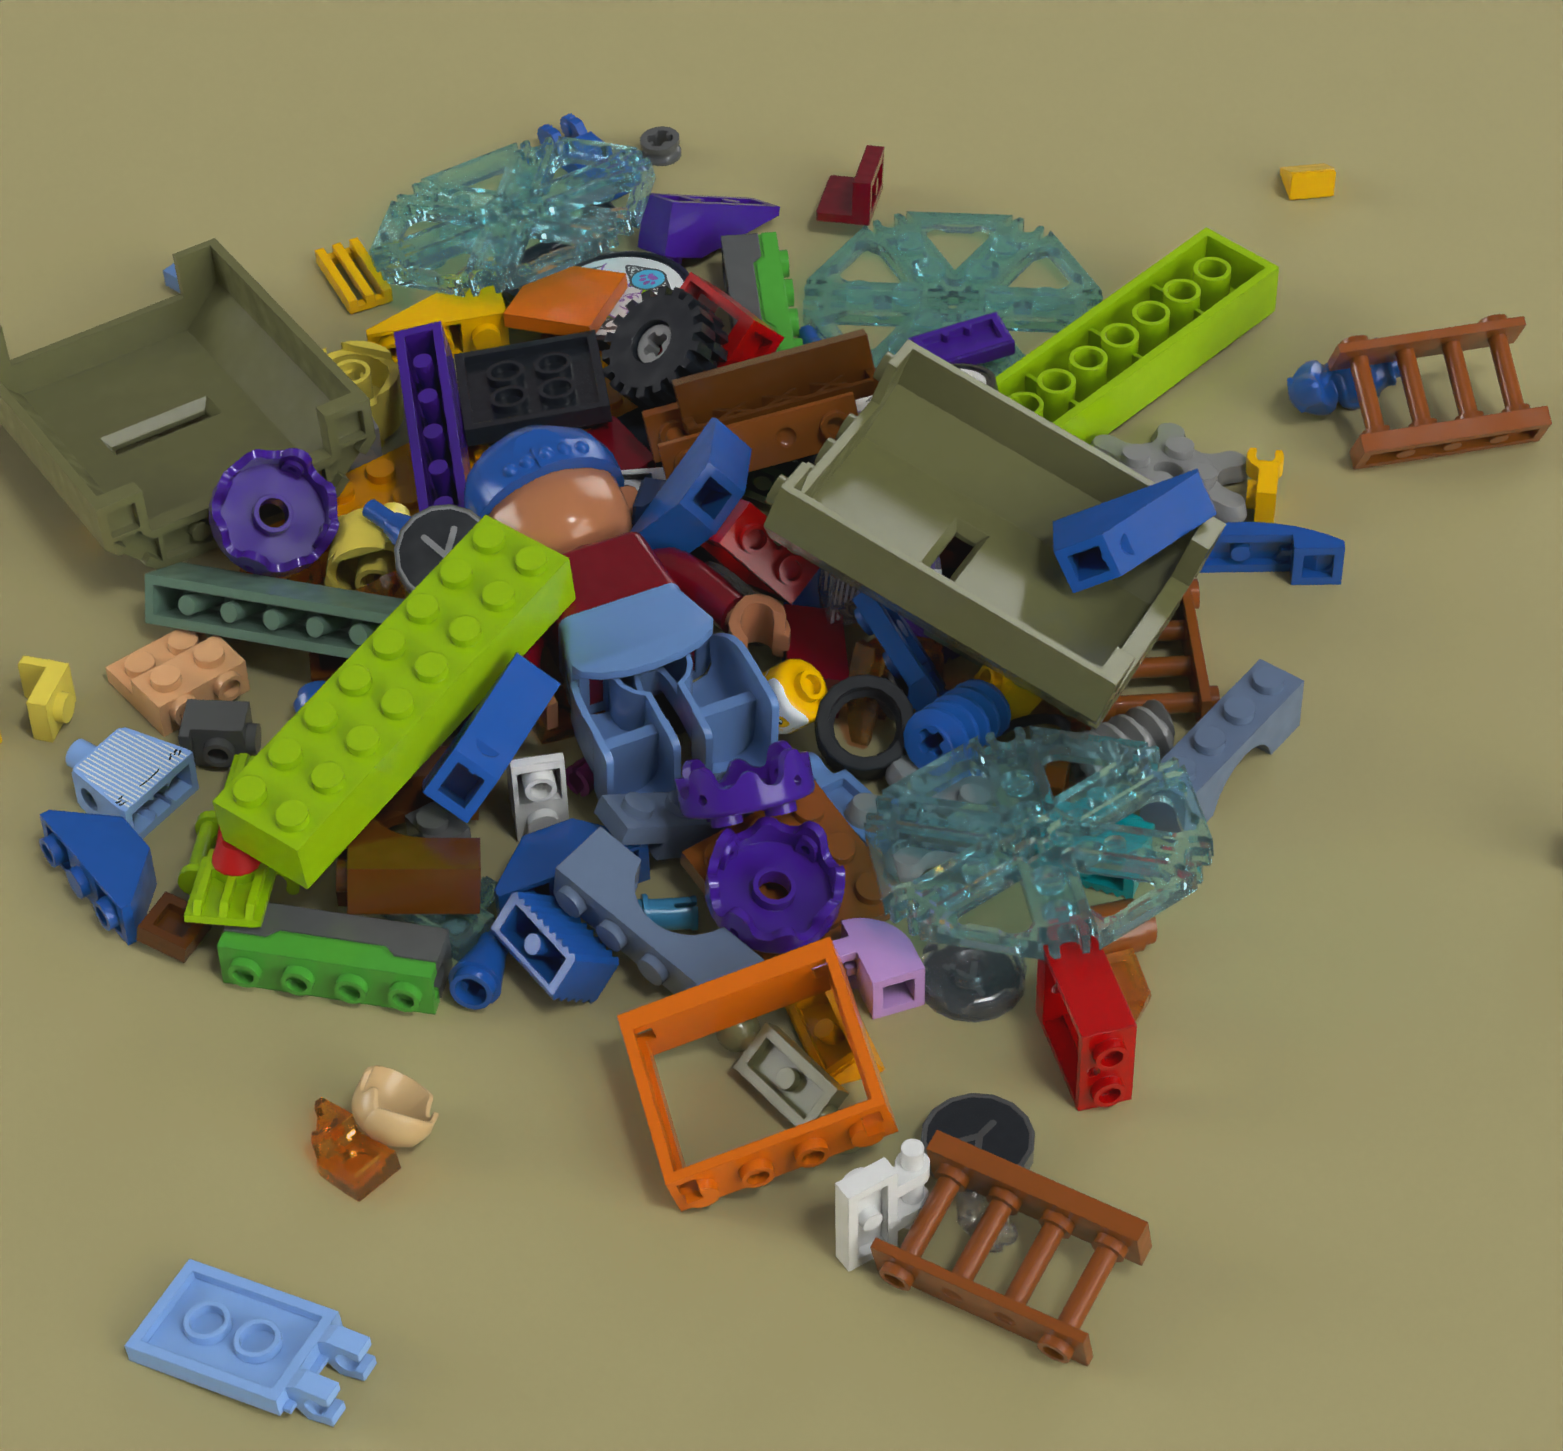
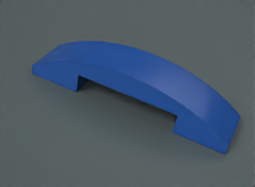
(1274, 547)

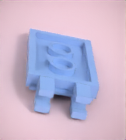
(250, 1343)

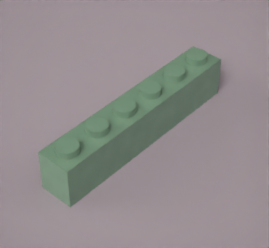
(264, 608)

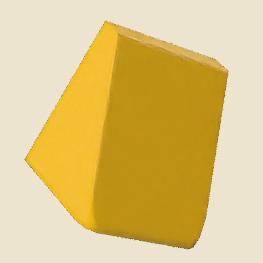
(1308, 181)

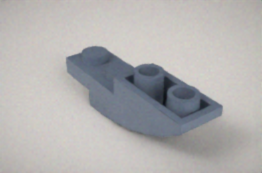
(653, 821)

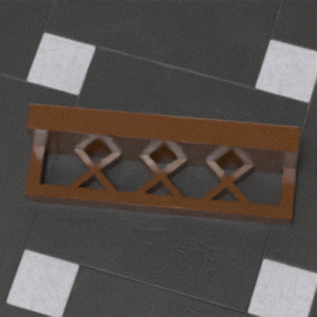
(777, 381)

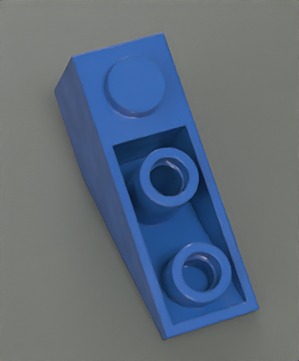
(1129, 529)
(490, 738)

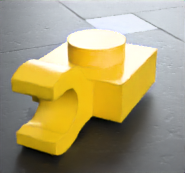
(1263, 484)

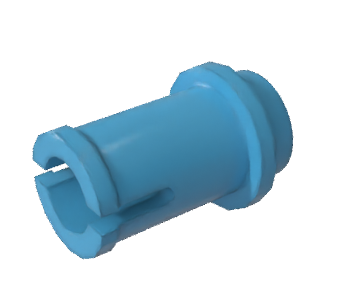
(672, 912)

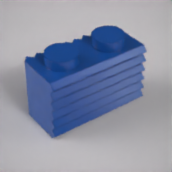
(554, 947)

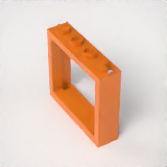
(728, 1003)

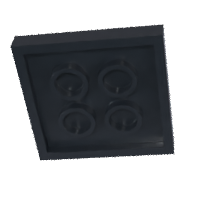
(532, 384)

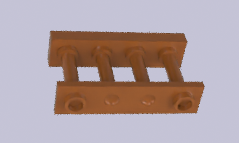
(1426, 436)
(772, 437)
(1192, 664)
(1012, 1190)

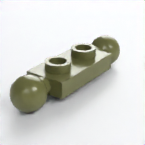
(783, 1072)

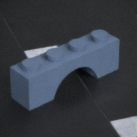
(1252, 714)
(600, 887)

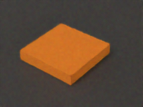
(566, 301)

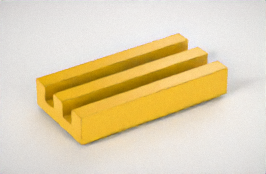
(345, 257)

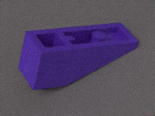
(693, 224)

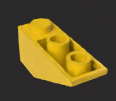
(467, 321)

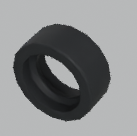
(844, 692)

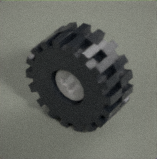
(684, 329)

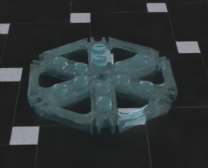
(501, 222)
(933, 285)
(1037, 840)

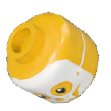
(798, 691)

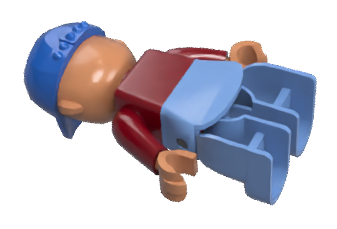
(636, 618)

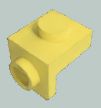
(49, 695)

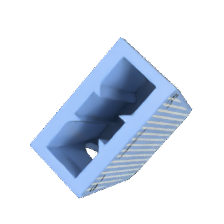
(132, 777)

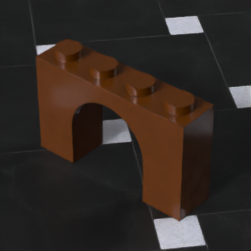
(409, 873)

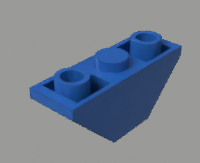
(698, 491)
(541, 851)
(104, 863)

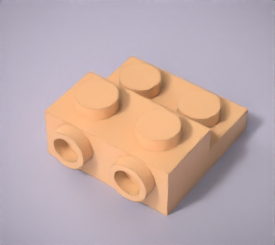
(177, 669)

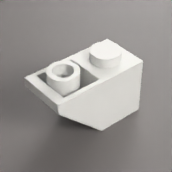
(537, 792)

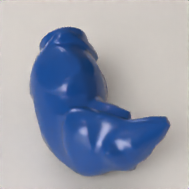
(1318, 390)

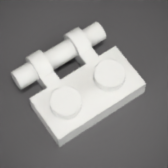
(879, 1202)

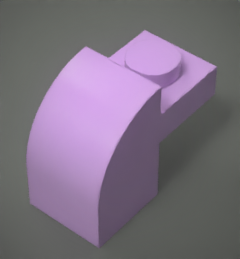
(881, 966)

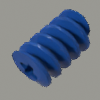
(954, 719)

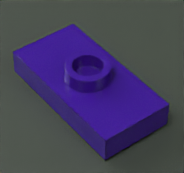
(970, 341)

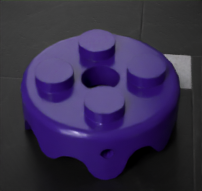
(282, 480)
(746, 787)
(778, 854)

